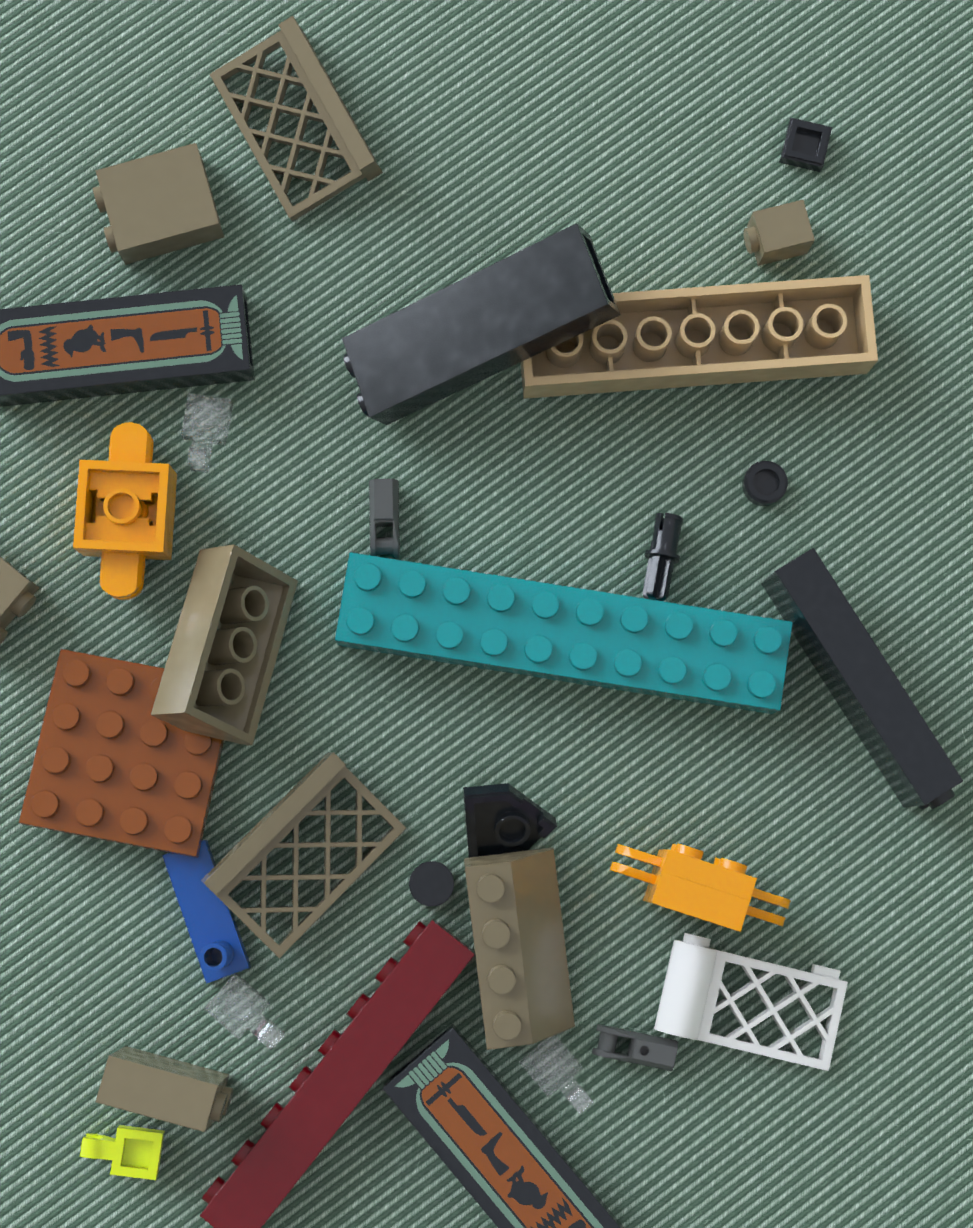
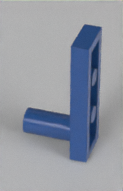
(206, 916)

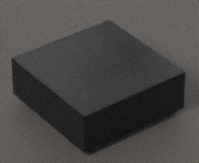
(805, 144)

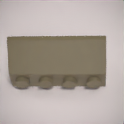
(225, 645)
(519, 947)

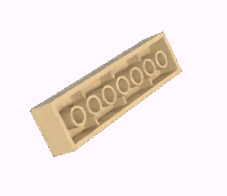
(715, 338)

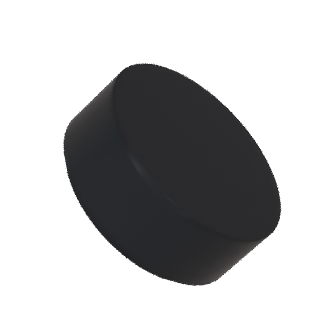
(764, 483)
(431, 883)

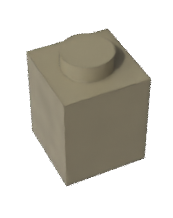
(779, 233)

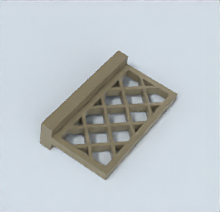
(327, 102)
(276, 826)

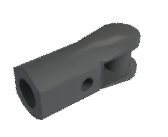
(384, 513)
(642, 1049)

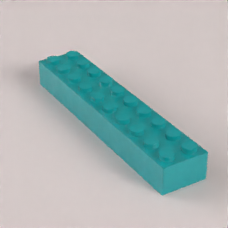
(563, 633)

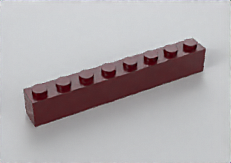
(339, 1081)

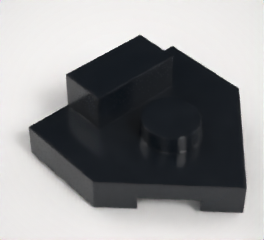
(503, 820)

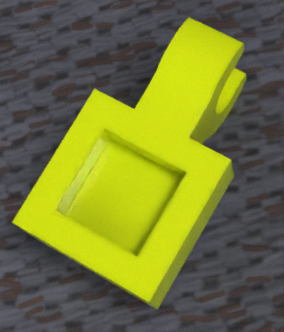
(133, 1152)

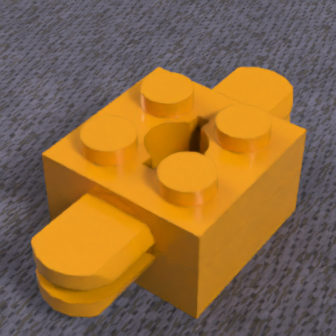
(125, 510)
(699, 888)

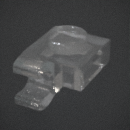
(205, 424)
(240, 1009)
(553, 1069)

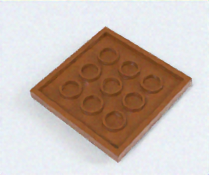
(113, 766)

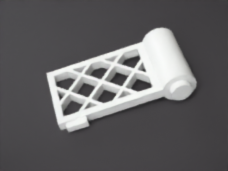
(693, 990)

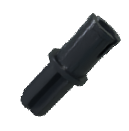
(662, 556)

